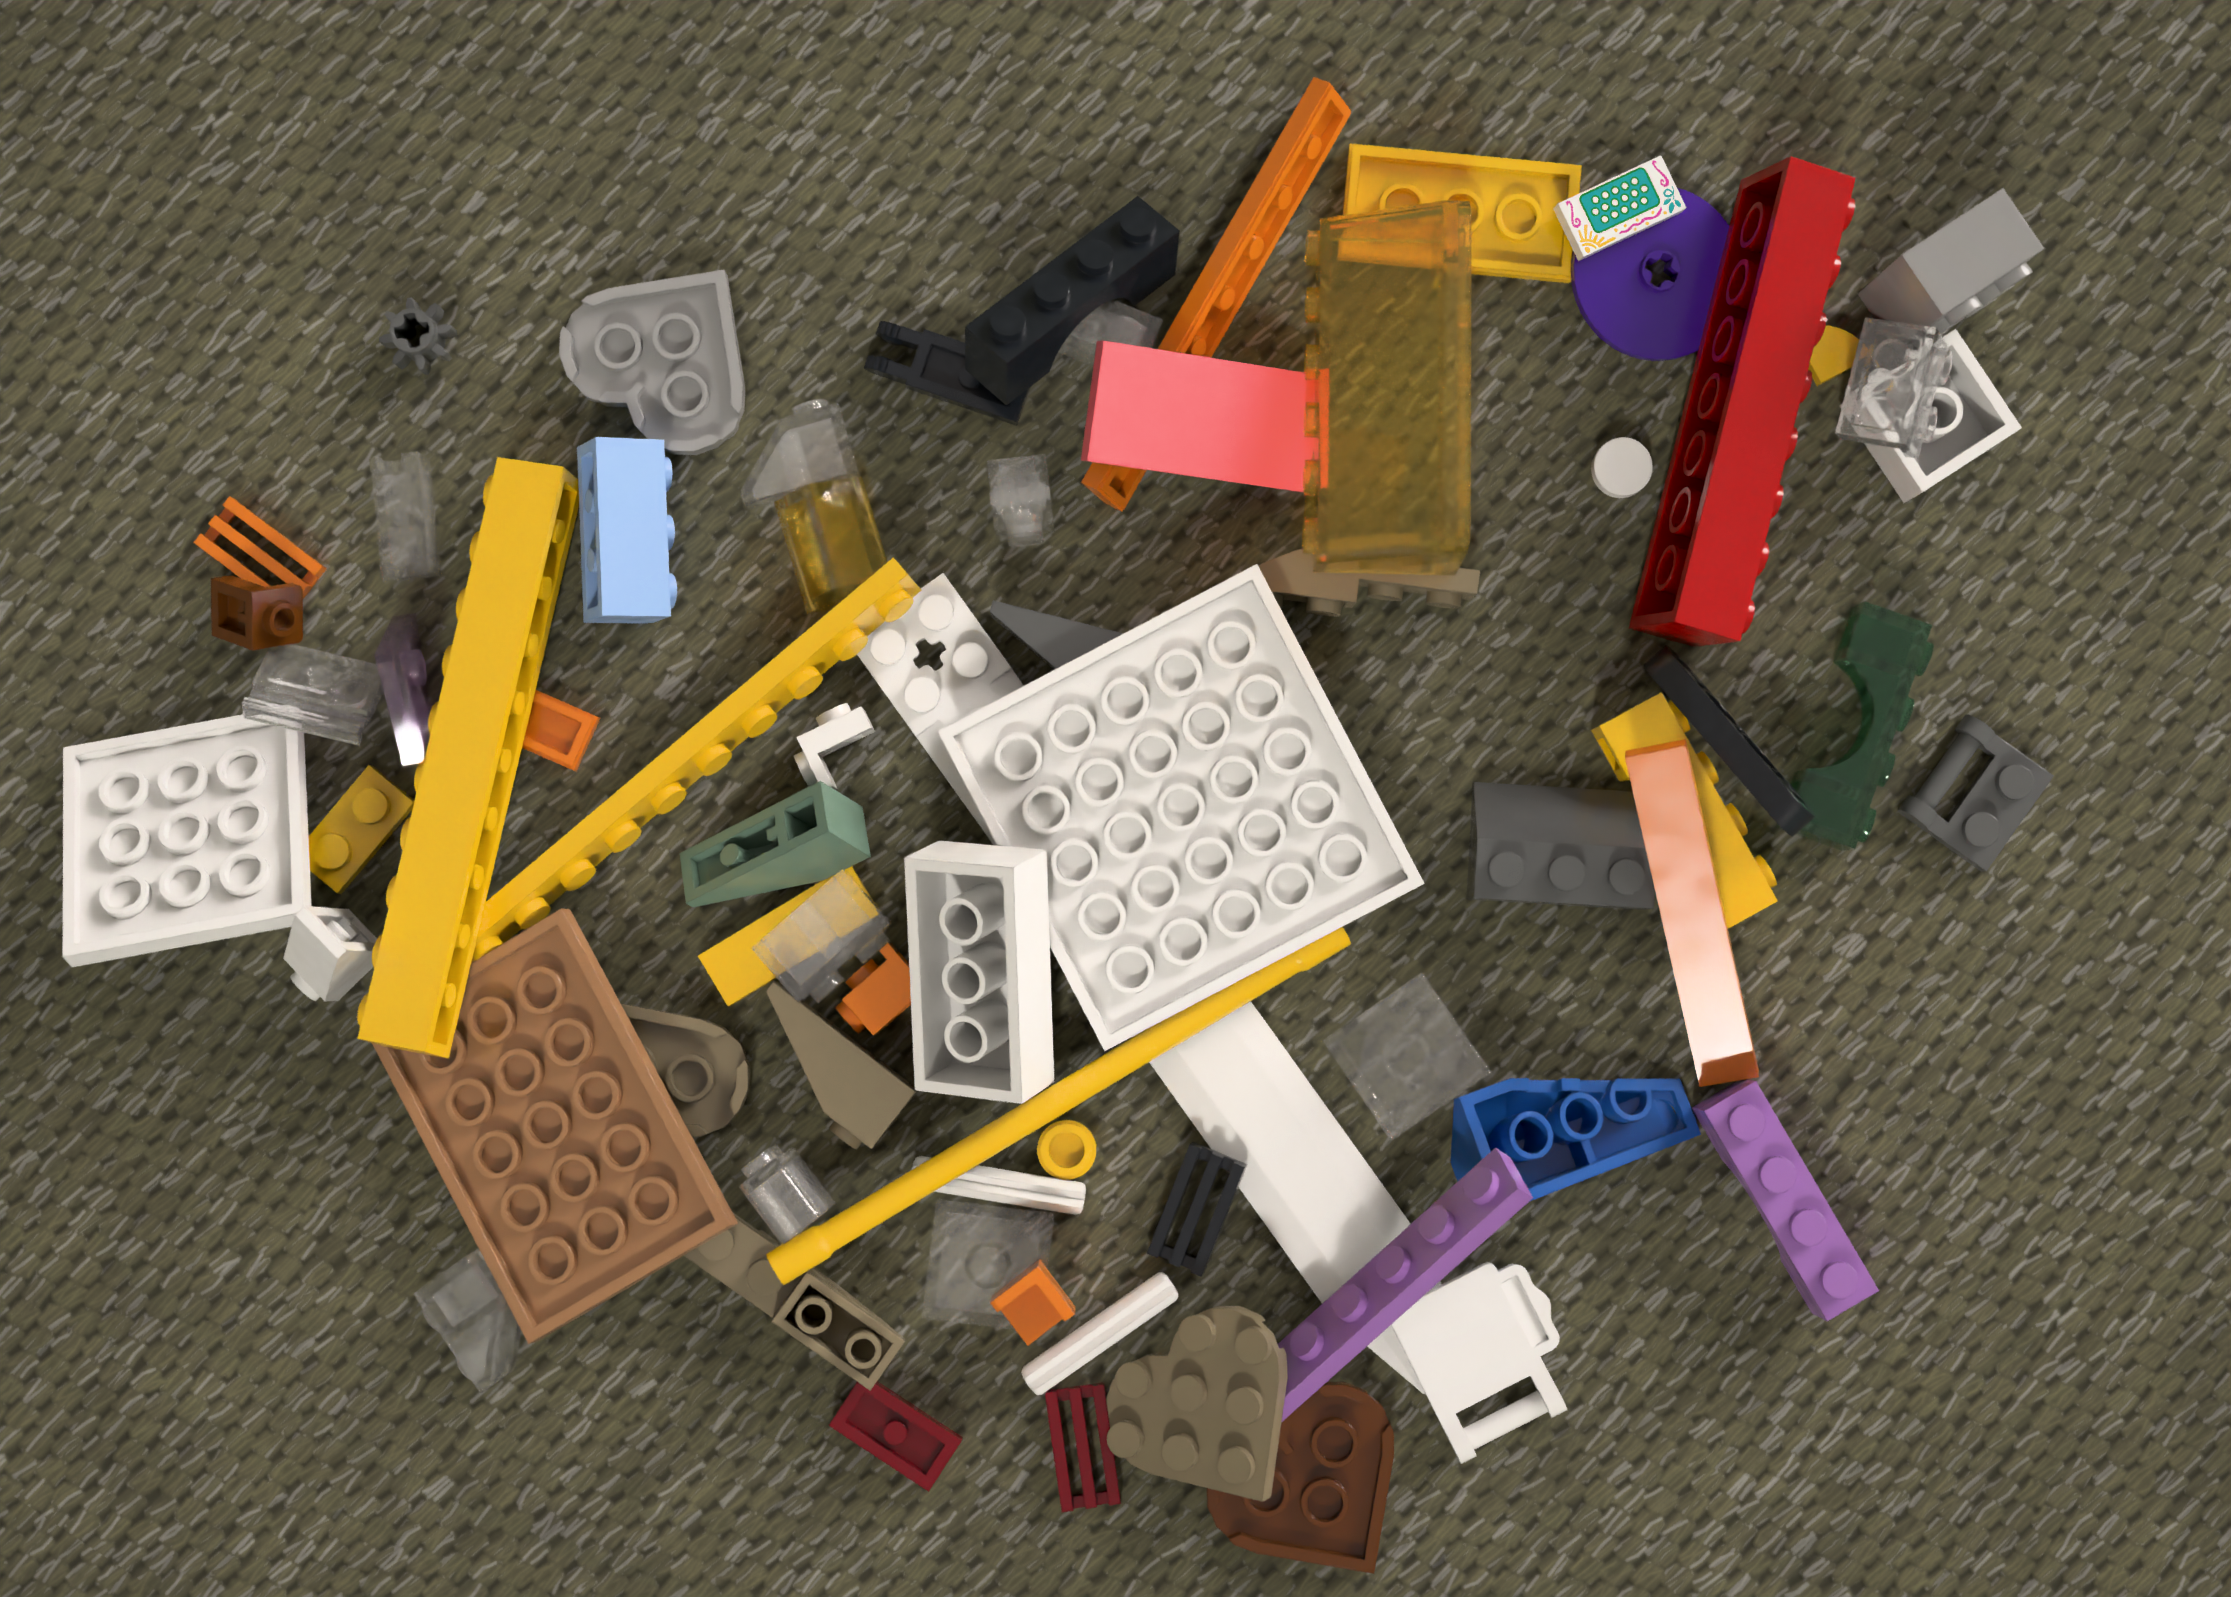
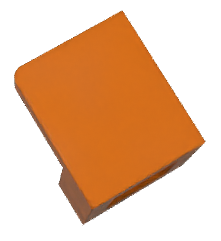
(1033, 1302)

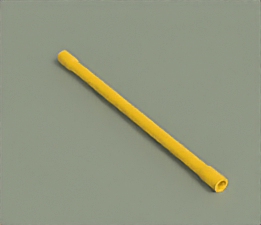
(821, 1241)

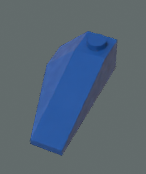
(1569, 1126)

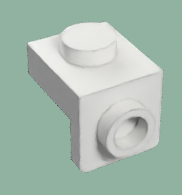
(836, 730)

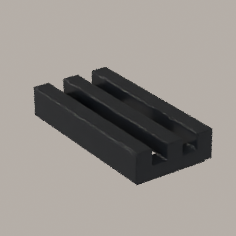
(1178, 1255)

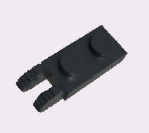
(940, 372)

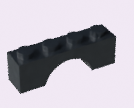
(1023, 332)

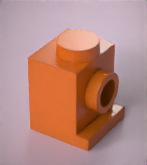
(877, 992)

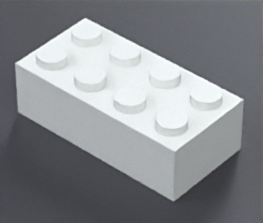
(980, 970)

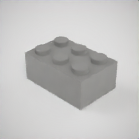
(1956, 268)

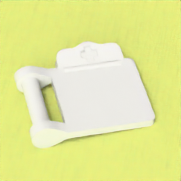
(1476, 1341)

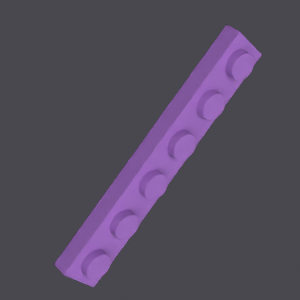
(1401, 1275)

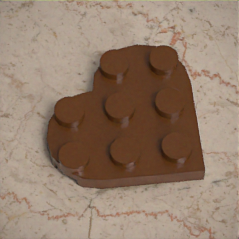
(1325, 1485)

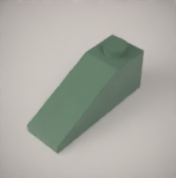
(778, 848)

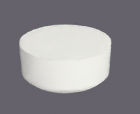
(1621, 467)

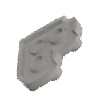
(663, 354)

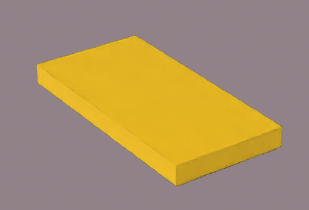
(1509, 201)

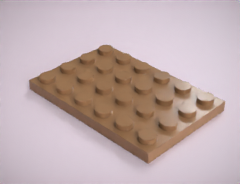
(557, 1132)

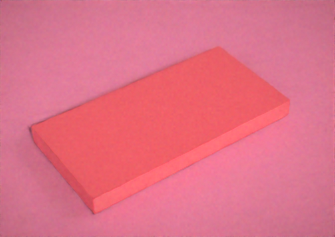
(1197, 416)

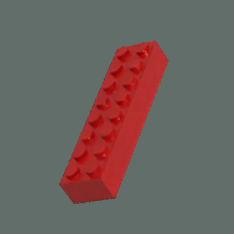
(1743, 404)

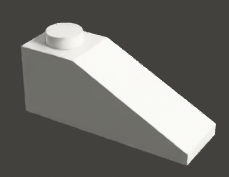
(328, 951)

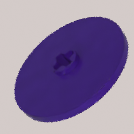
(1649, 319)

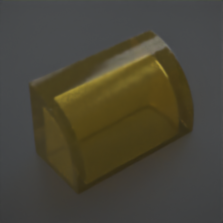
(830, 540)

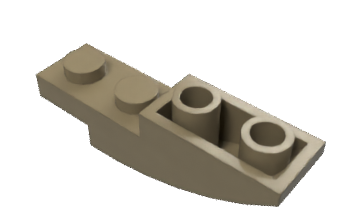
(1326, 593)
(806, 1308)

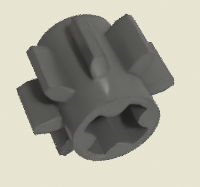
(431, 344)

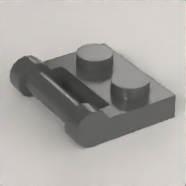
(1991, 804)

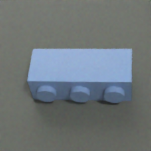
(625, 530)

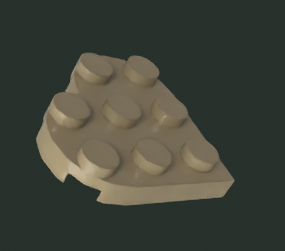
(697, 1063)
(1206, 1406)

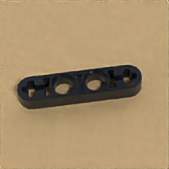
(1729, 741)

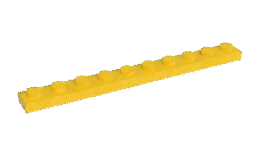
(696, 753)

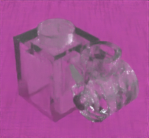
(1020, 499)

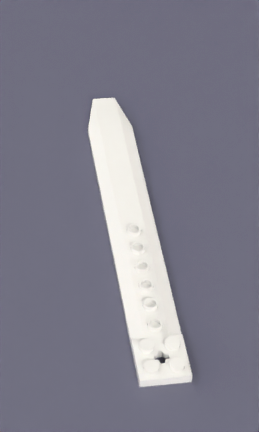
(1226, 1078)

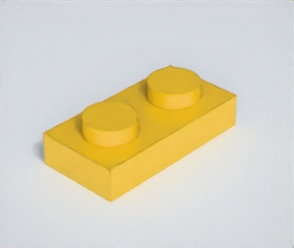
(356, 828)

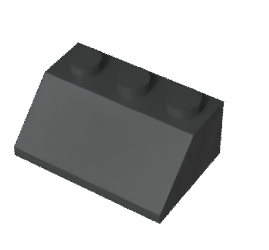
(1557, 847)

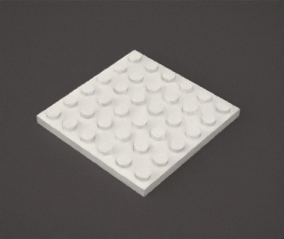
(1184, 806)

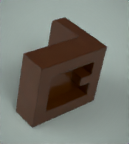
(256, 614)

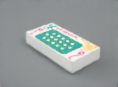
(1619, 208)

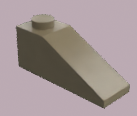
(846, 1078)

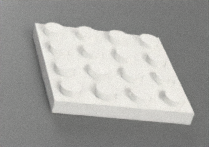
(182, 838)

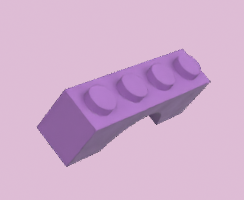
(1787, 1197)

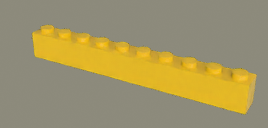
(470, 759)

